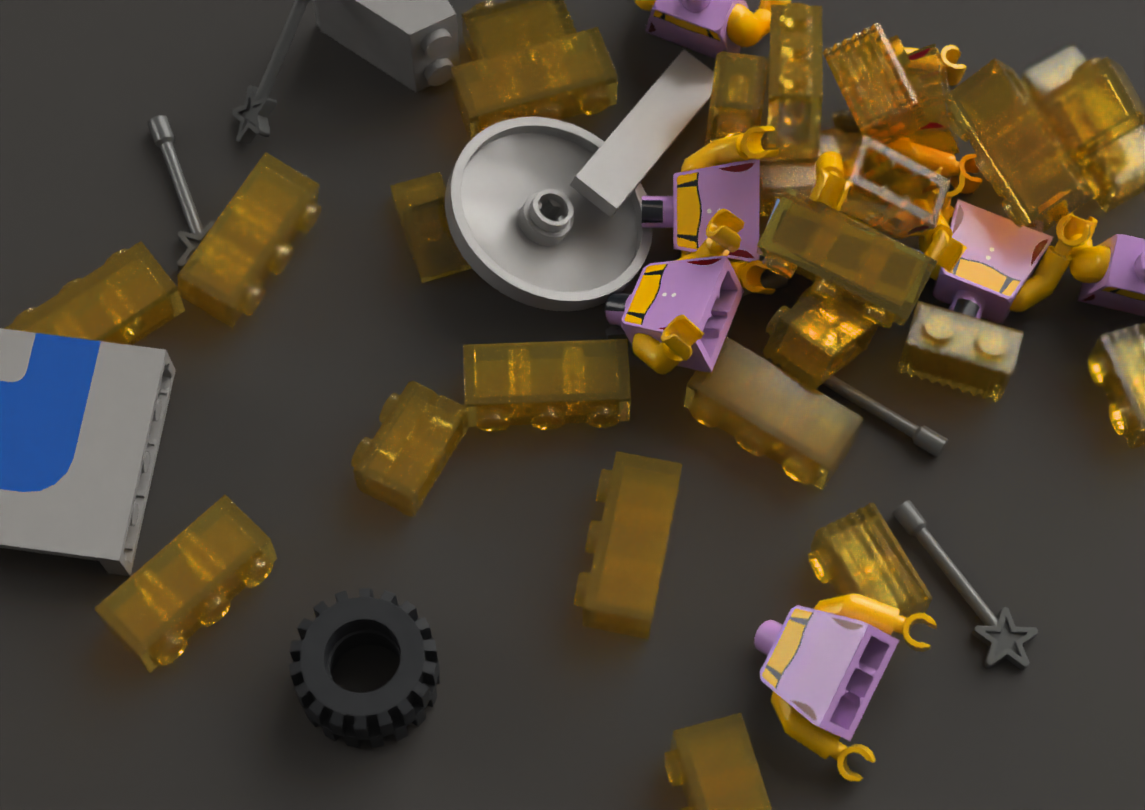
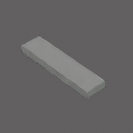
(645, 134)

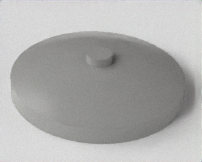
(532, 230)

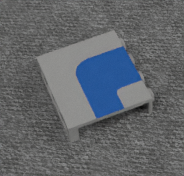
(78, 444)

